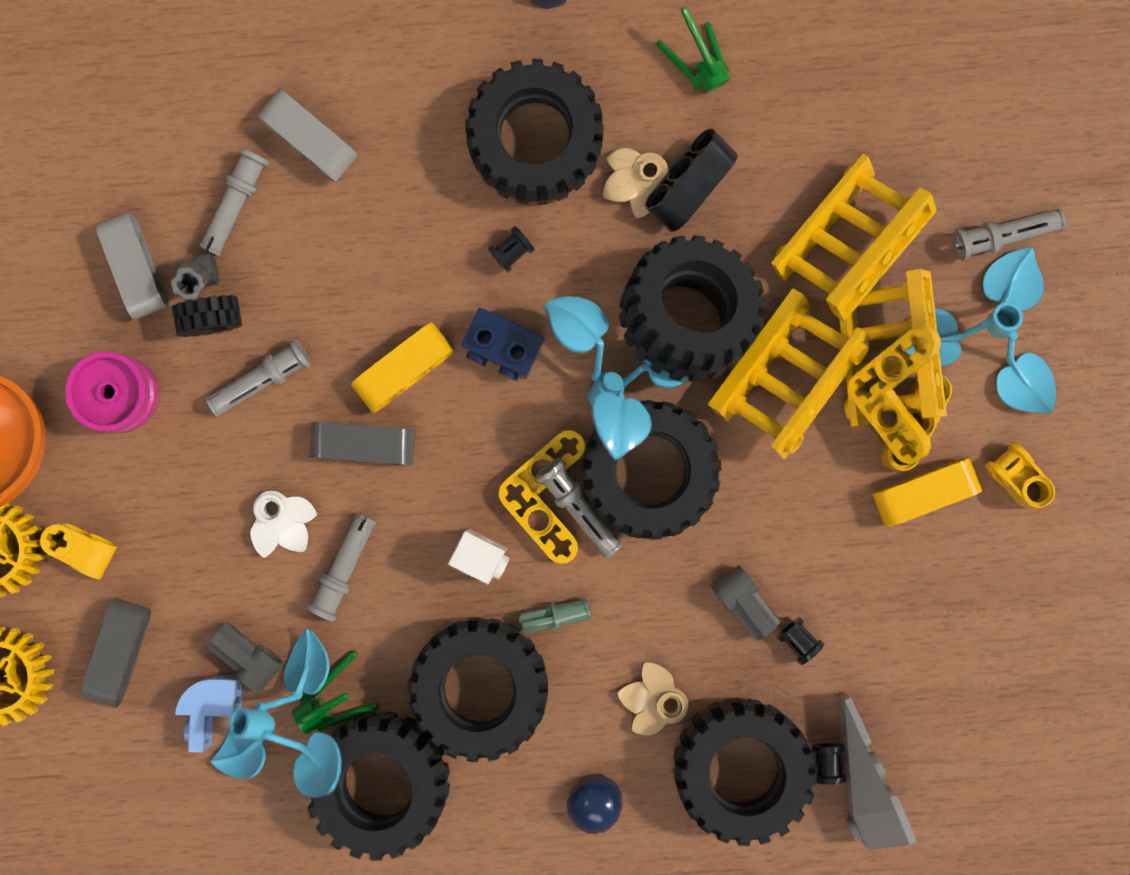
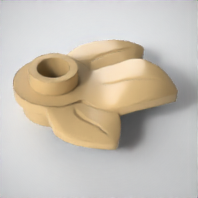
(629, 181)
(648, 697)

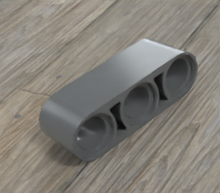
(362, 443)
(115, 652)

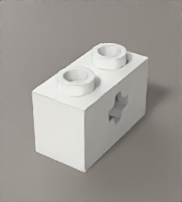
(480, 557)

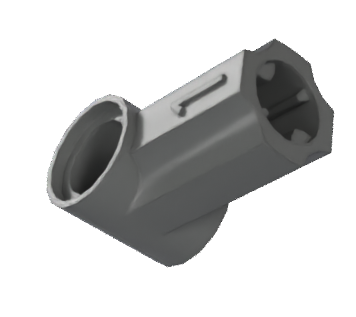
(194, 275)
(741, 596)
(252, 662)

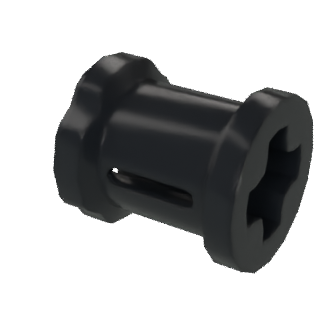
(511, 249)
(800, 641)
(829, 763)

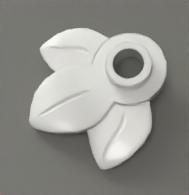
(284, 527)

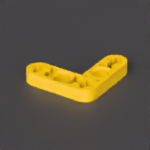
(882, 393)
(533, 488)

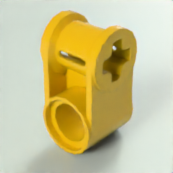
(1019, 476)
(83, 552)

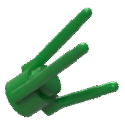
(712, 70)
(314, 713)

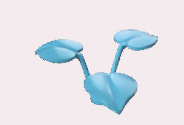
(1018, 286)
(618, 420)
(242, 751)

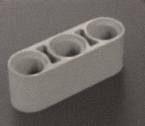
(307, 135)
(132, 265)

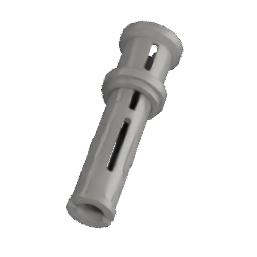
(240, 185)
(991, 234)
(273, 370)
(569, 496)
(335, 583)

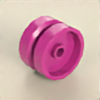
(100, 407)

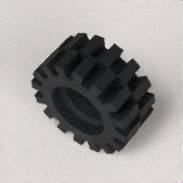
(206, 315)

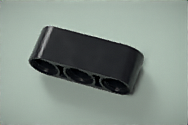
(691, 180)

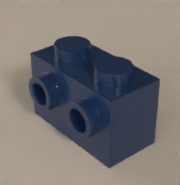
(503, 344)

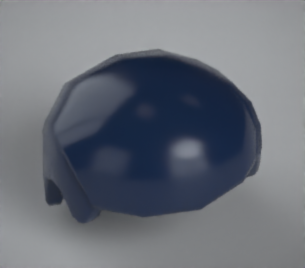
(595, 804)

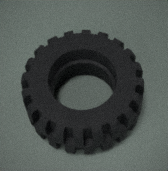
(526, 86)
(712, 272)
(680, 510)
(470, 737)
(774, 808)
(384, 833)

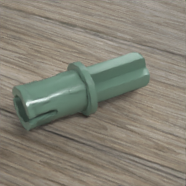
(554, 616)

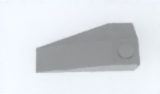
(873, 808)

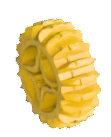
(16, 525)
(29, 688)

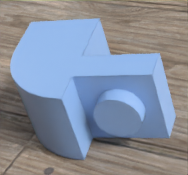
(208, 698)

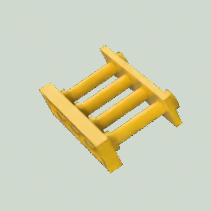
(866, 266)
(919, 294)
(772, 343)

